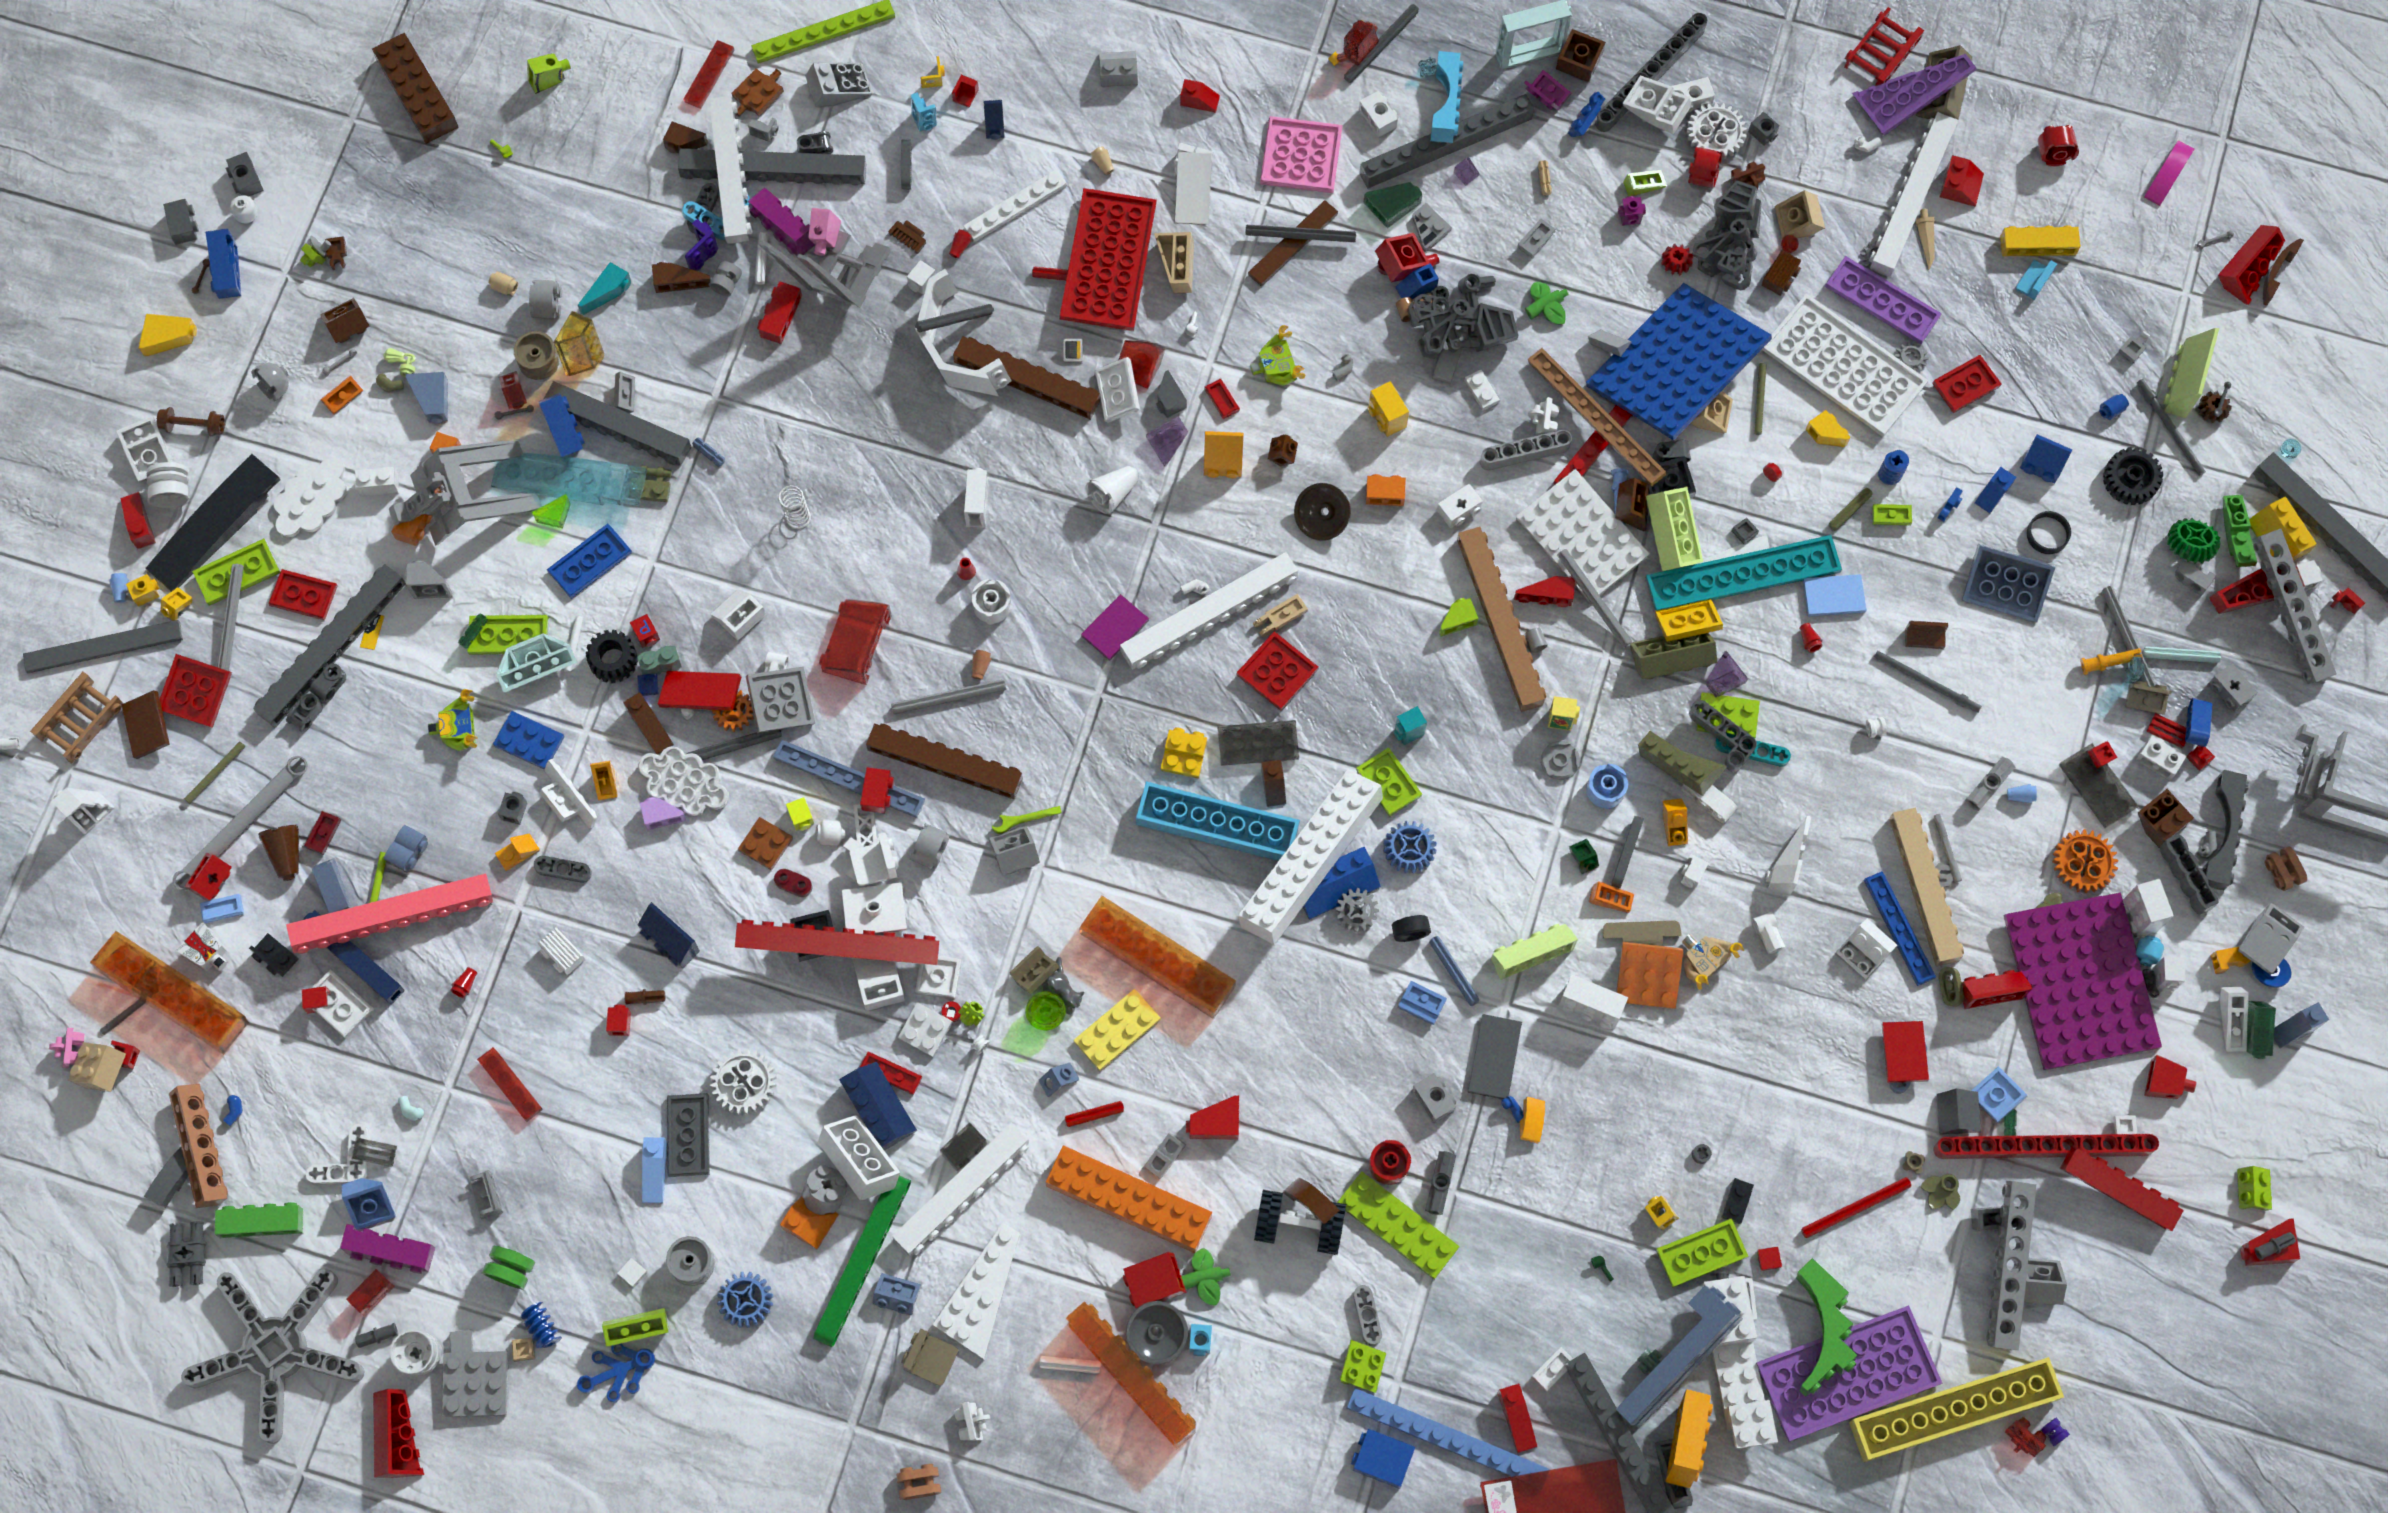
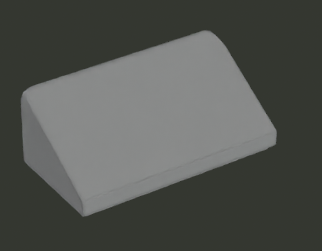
(1609, 342)

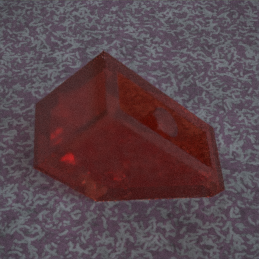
(513, 390)

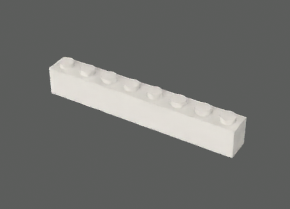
(729, 169)
(960, 1190)

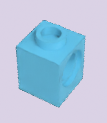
(1200, 1330)

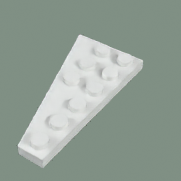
(976, 1302)

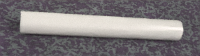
(574, 639)

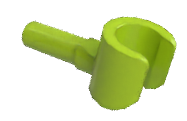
(505, 151)

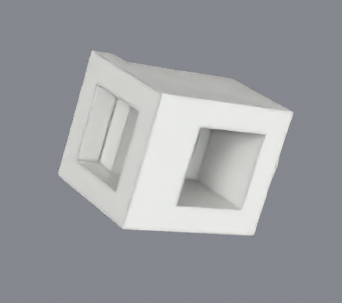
(1693, 872)

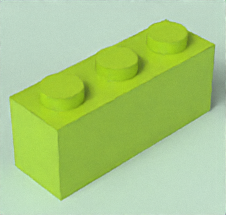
(635, 1327)

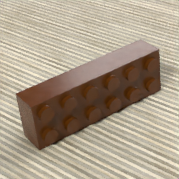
(415, 88)

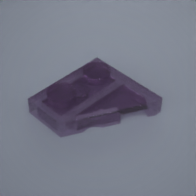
(1167, 439)
(1725, 676)

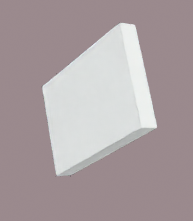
(1117, 390)
(345, 1007)

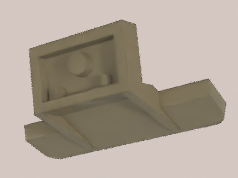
(1642, 932)

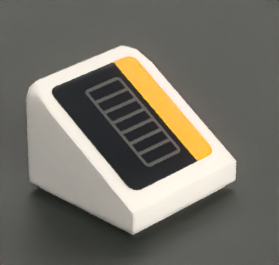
(1073, 350)

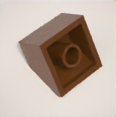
(345, 321)

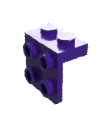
(704, 249)

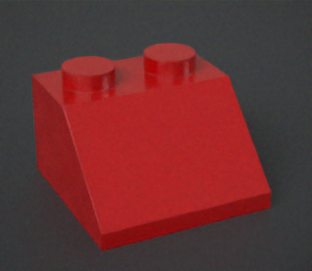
(1962, 181)
(1401, 256)

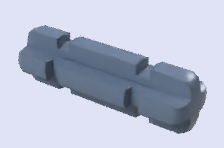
(708, 452)

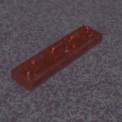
(709, 74)
(510, 1084)

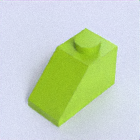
(1459, 617)

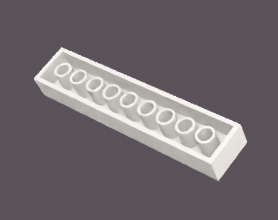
(1310, 857)

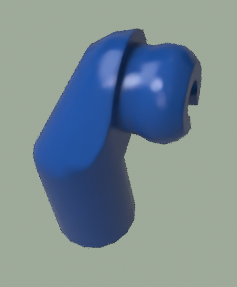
(1510, 1102)
(235, 1109)

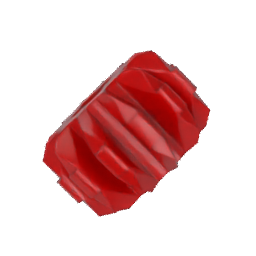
(1677, 259)

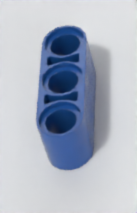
(2198, 722)

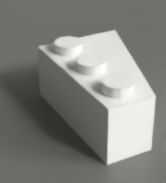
(82, 807)

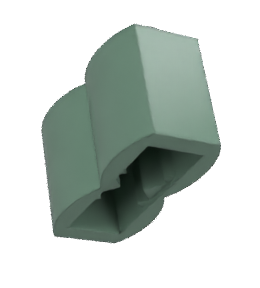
(659, 661)

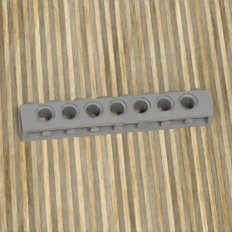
(2303, 612)
(2017, 1276)

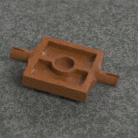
(757, 92)

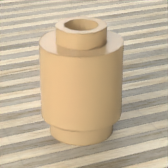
(503, 283)

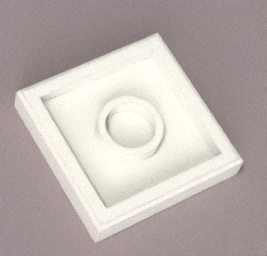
(939, 979)

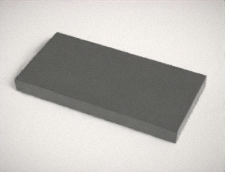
(1495, 1056)
(688, 1135)

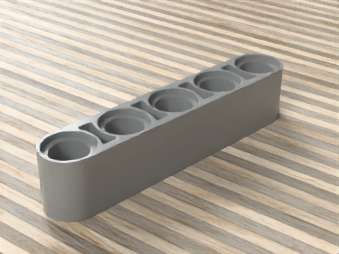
(1531, 443)

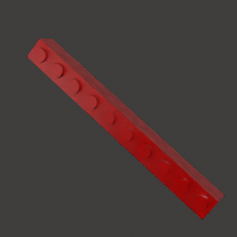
(835, 943)

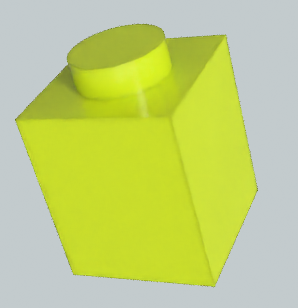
(800, 814)

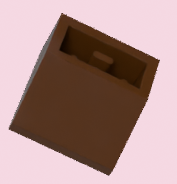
(1632, 503)
(2164, 817)

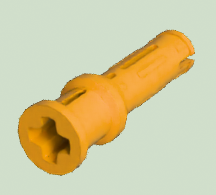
(2101, 662)

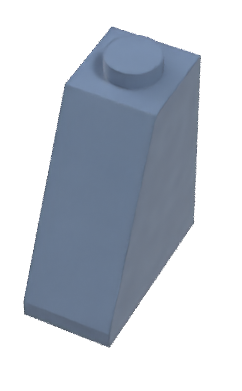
(431, 394)
(331, 885)
(2300, 1025)

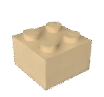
(96, 1067)

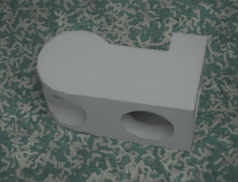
(2194, 578)

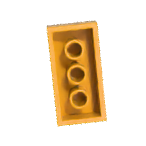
(1689, 1438)

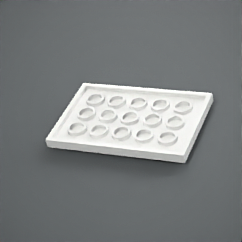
(1580, 521)

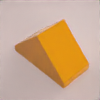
(604, 780)

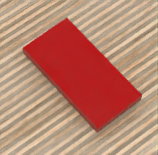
(699, 690)

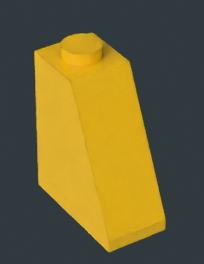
(165, 333)

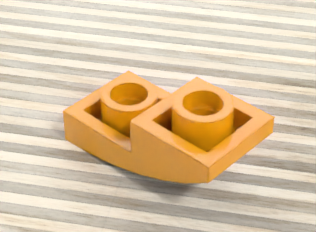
(1532, 1123)

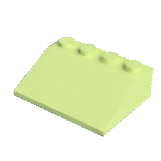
(2190, 373)

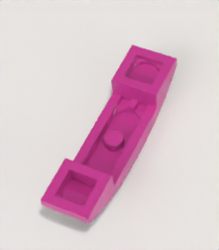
(2169, 173)

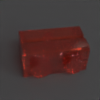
(370, 1292)

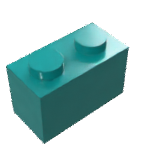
(1410, 726)

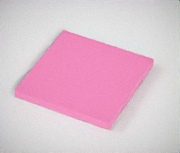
(1301, 154)

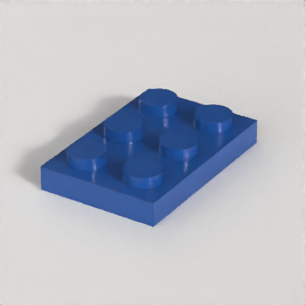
(528, 740)

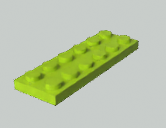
(1398, 1225)

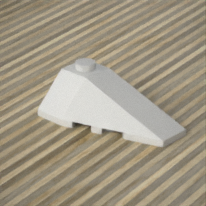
(1787, 869)

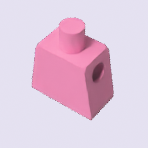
(823, 229)

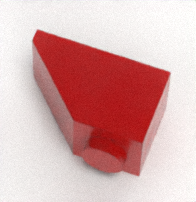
(1198, 96)

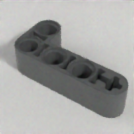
(1720, 733)

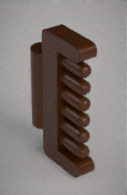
(912, 232)

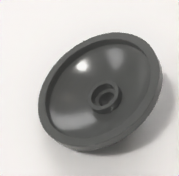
(1171, 1335)

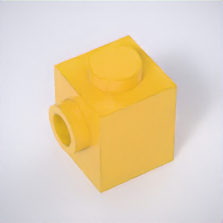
(143, 590)

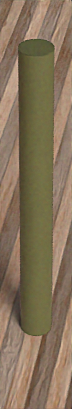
(1760, 399)
(214, 772)

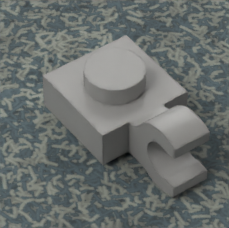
(2134, 347)

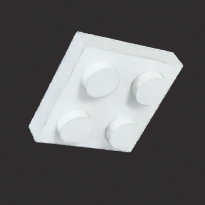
(925, 1029)

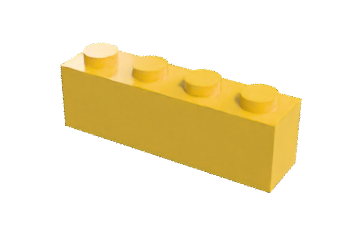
(2040, 241)

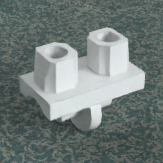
(1541, 416)
(974, 1420)

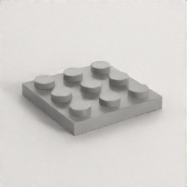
(780, 699)
(475, 1384)

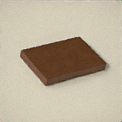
(145, 724)

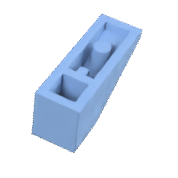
(653, 1169)

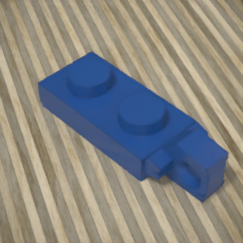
(1587, 115)

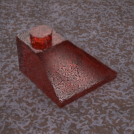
(1144, 360)

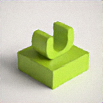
(311, 256)

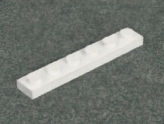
(1015, 205)

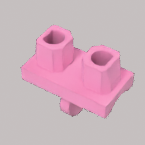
(72, 1038)

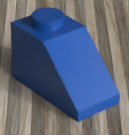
(1995, 490)

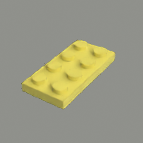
(1117, 1029)

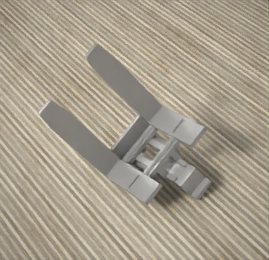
(852, 281)
(445, 470)
(2319, 800)

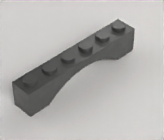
(2230, 792)

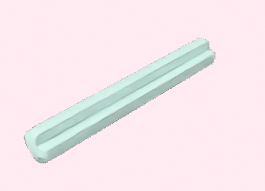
(2182, 654)

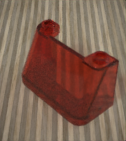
(855, 639)

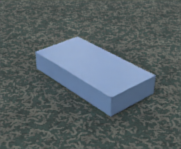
(221, 908)

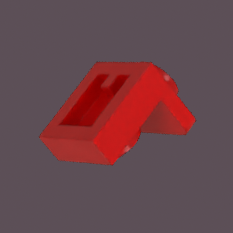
(2349, 599)
(2102, 754)

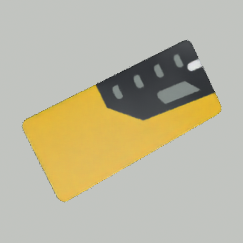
(372, 633)

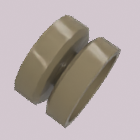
(536, 355)

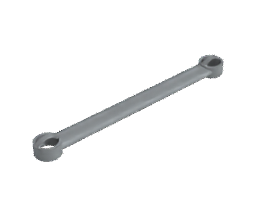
(244, 817)

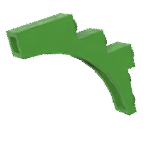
(1827, 1296)

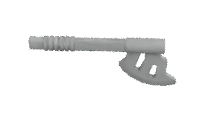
(1953, 867)

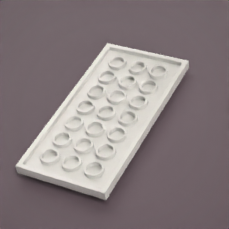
(1844, 365)

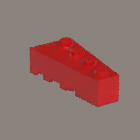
(2244, 593)

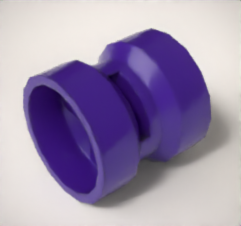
(2059, 1434)

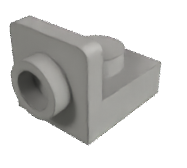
(762, 131)

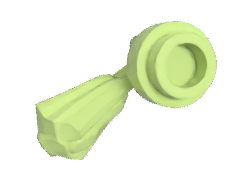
(392, 355)

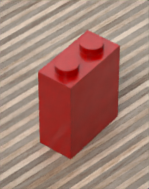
(1154, 1280)

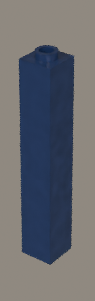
(365, 968)

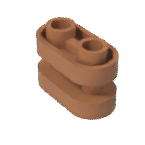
(2286, 868)
(908, 1475)

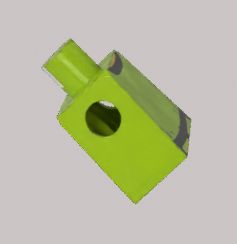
(545, 71)

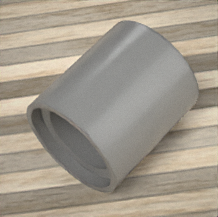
(1536, 640)

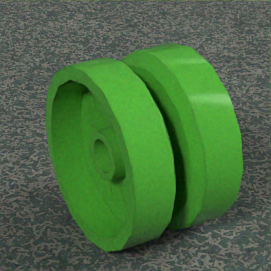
(509, 1264)

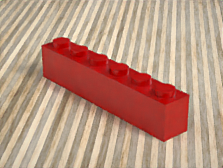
(2121, 1188)

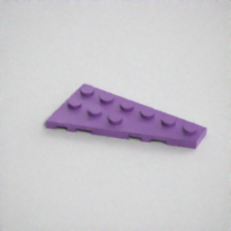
(1906, 95)

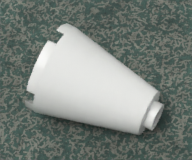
(1111, 488)

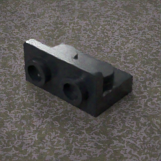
(274, 954)

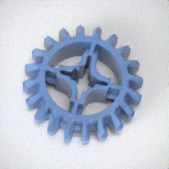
(1399, 859)
(729, 1291)

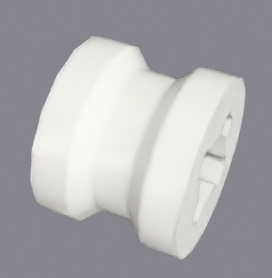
(1876, 727)

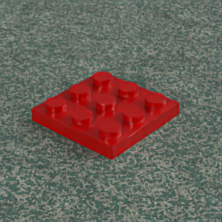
(1277, 671)
(194, 690)

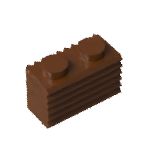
(1781, 272)

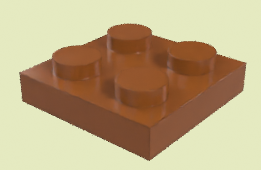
(765, 843)

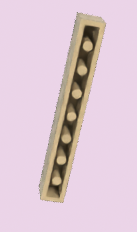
(1926, 887)

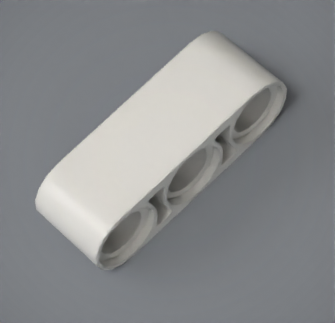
(1713, 802)

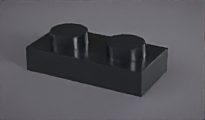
(1737, 1200)

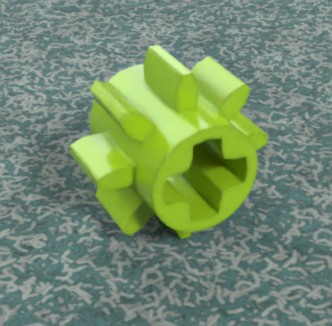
(971, 1013)

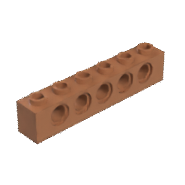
(194, 1155)

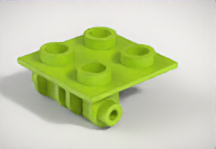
(1362, 1366)

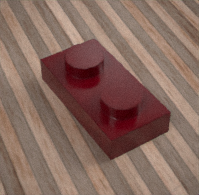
(322, 833)

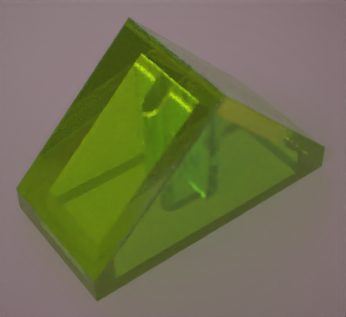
(553, 513)

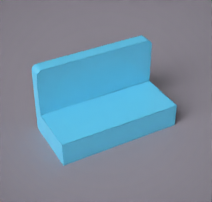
(2035, 278)

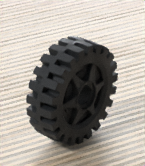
(2131, 489)

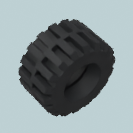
(607, 642)

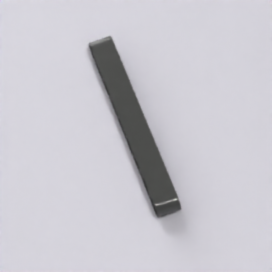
(1656, 65)

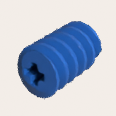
(1893, 467)
(539, 1327)

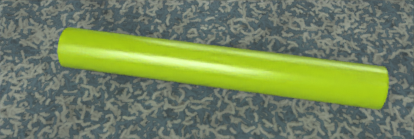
(378, 878)

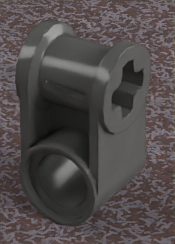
(815, 143)
(1671, 450)
(327, 684)
(305, 714)

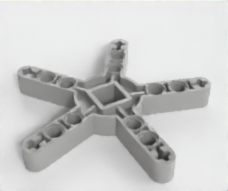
(261, 1332)

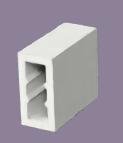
(976, 498)

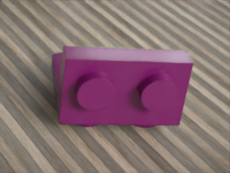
(1550, 91)

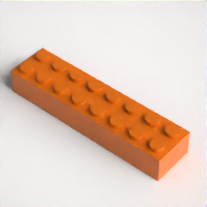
(1129, 1199)

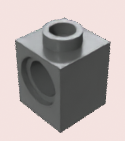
(1766, 122)
(516, 815)

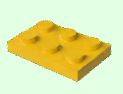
(1689, 620)

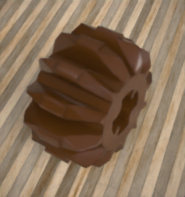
(2210, 403)

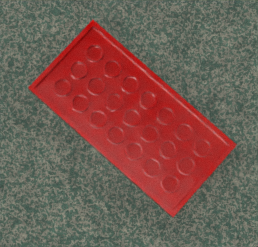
(1108, 259)

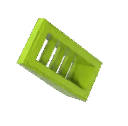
(1634, 188)

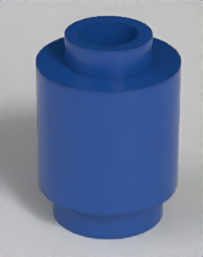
(2113, 406)

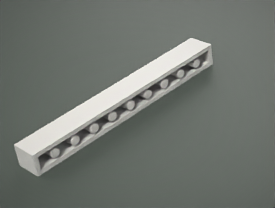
(1913, 195)
(1208, 611)

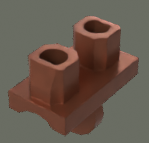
(1752, 175)

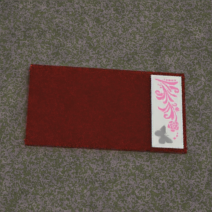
(1569, 1489)

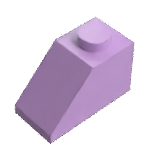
(660, 813)

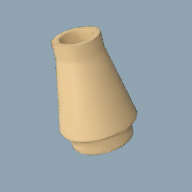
(1102, 160)

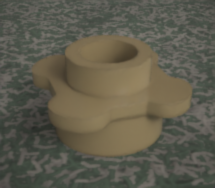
(1919, 1159)

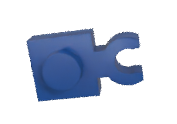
(1953, 501)

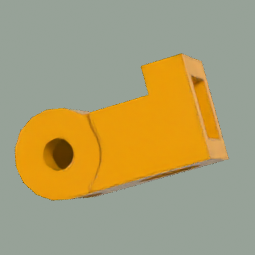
(2228, 957)

